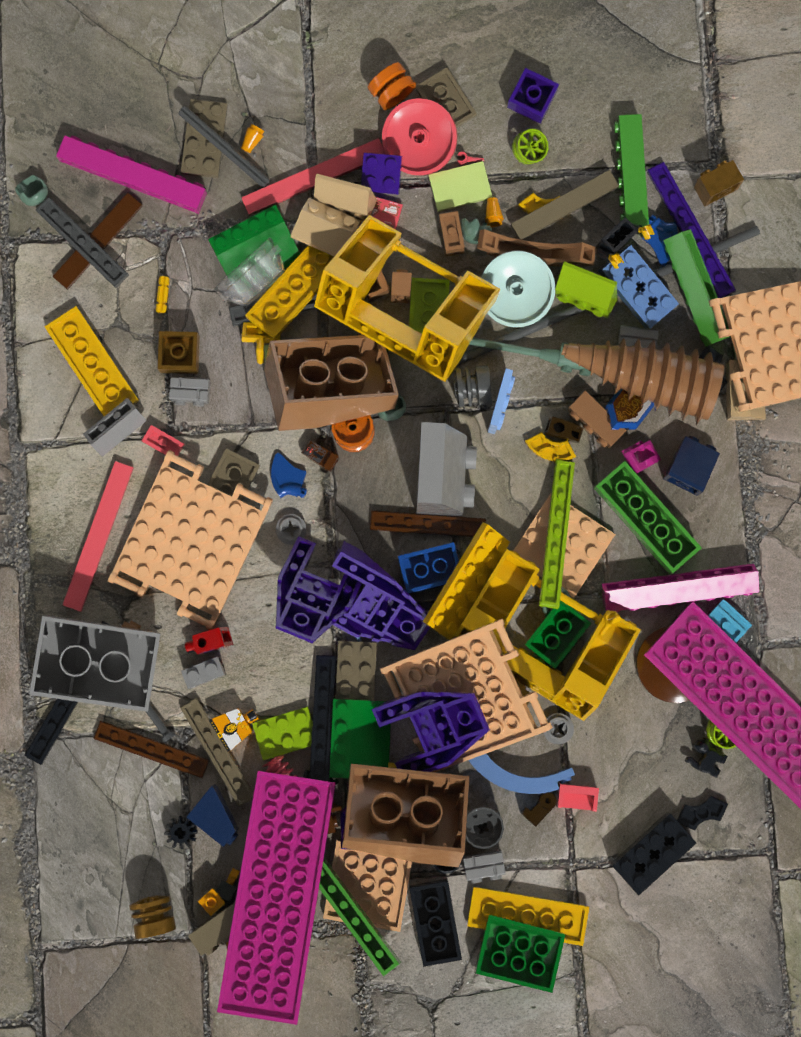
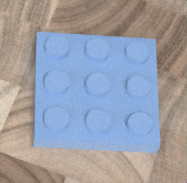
(502, 401)

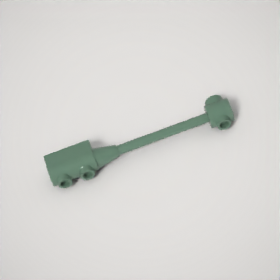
(550, 355)

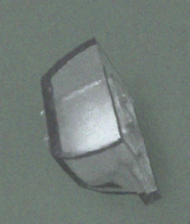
(253, 275)

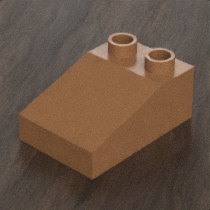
(328, 380)
(407, 814)

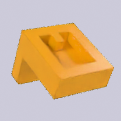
(211, 902)

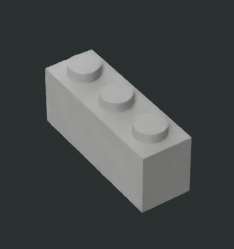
(114, 427)

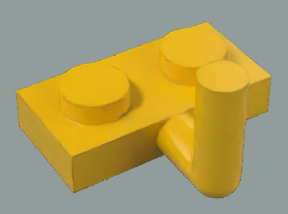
(253, 334)

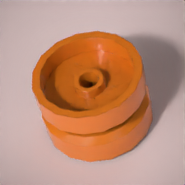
(391, 86)
(357, 439)

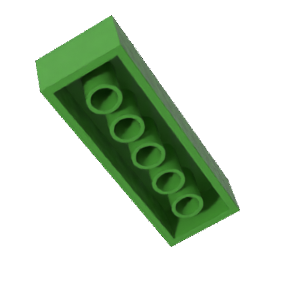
(647, 518)

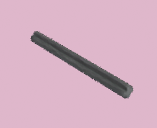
(223, 146)

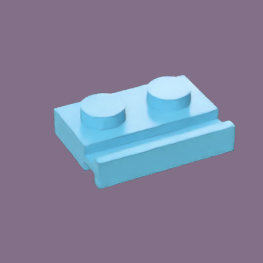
(729, 620)

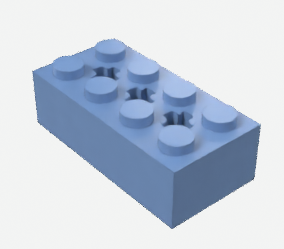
(650, 288)

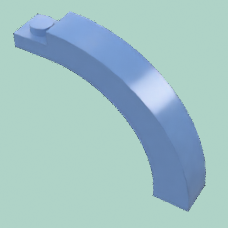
(517, 783)

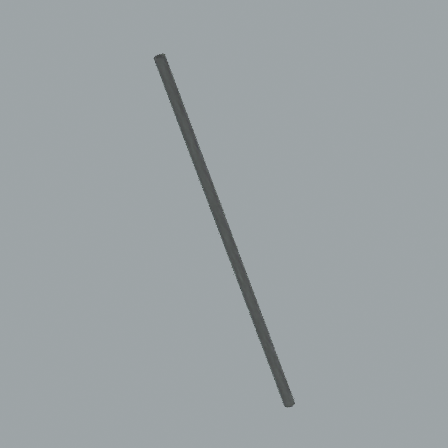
(573, 310)

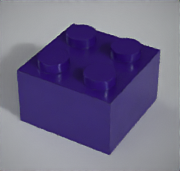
(533, 95)
(382, 172)

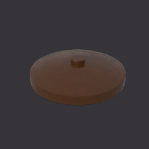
(652, 678)

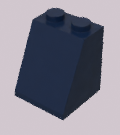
(692, 465)
(215, 817)

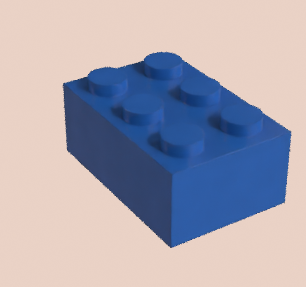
(428, 567)

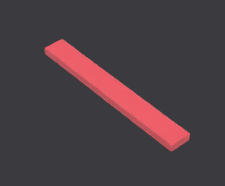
(305, 179)
(98, 536)

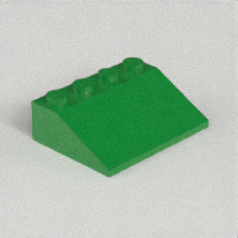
(244, 238)
(357, 737)
(520, 953)

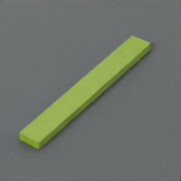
(556, 534)

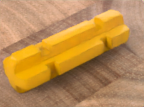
(162, 294)

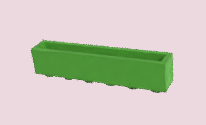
(632, 169)
(695, 284)

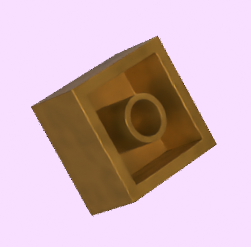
(719, 182)
(178, 352)

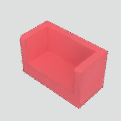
(577, 797)

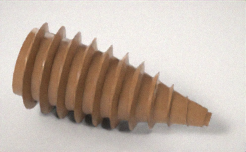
(655, 375)

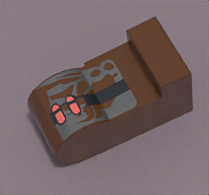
(320, 455)

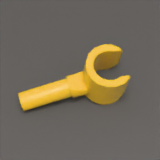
(610, 619)

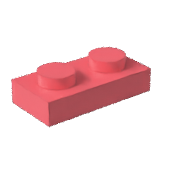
(161, 441)

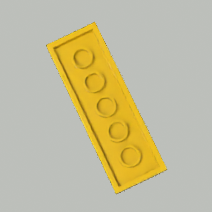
(289, 292)
(90, 361)
(466, 581)
(530, 910)

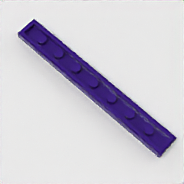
(685, 221)

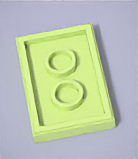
(460, 186)

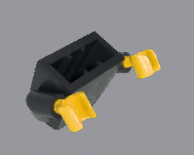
(617, 238)

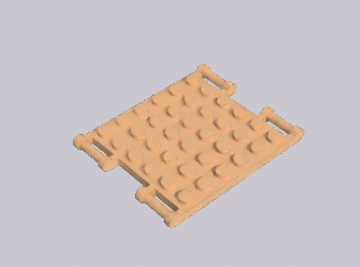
(766, 343)
(190, 540)
(474, 666)

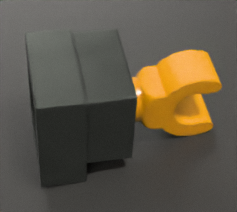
(226, 888)

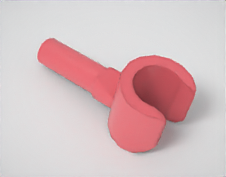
(468, 159)

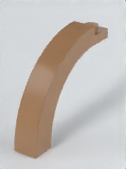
(552, 254)

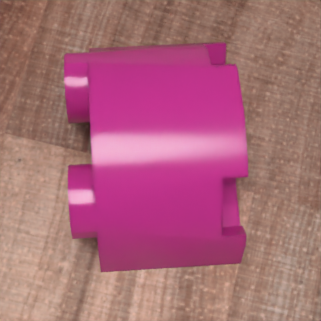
(641, 456)

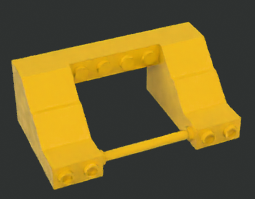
(446, 334)
(593, 668)

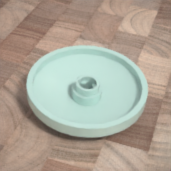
(524, 286)

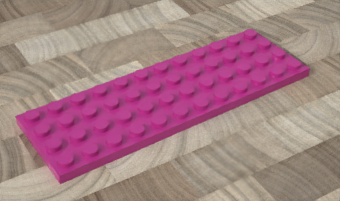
(733, 695)
(276, 898)

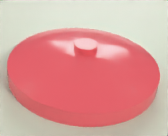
(421, 134)

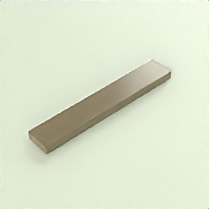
(564, 205)
(217, 752)

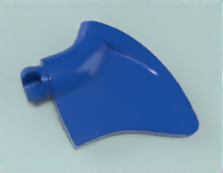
(662, 231)
(287, 478)

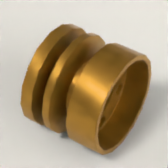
(152, 917)

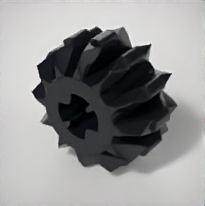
(176, 837)

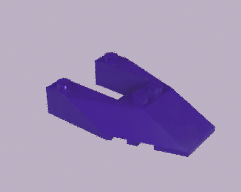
(308, 602)
(382, 607)
(443, 721)

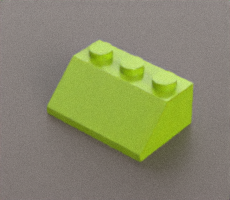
(586, 290)

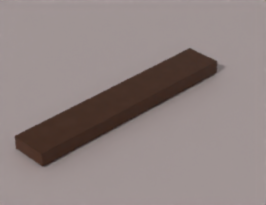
(102, 235)
(425, 523)
(151, 749)

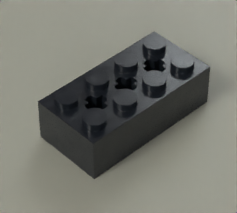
(653, 840)
(427, 933)

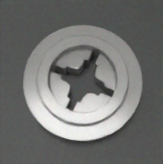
(283, 524)
(568, 729)

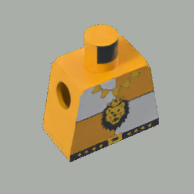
(233, 727)

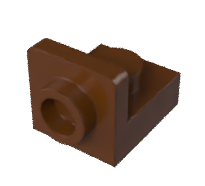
(333, 819)

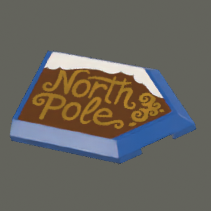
(627, 413)

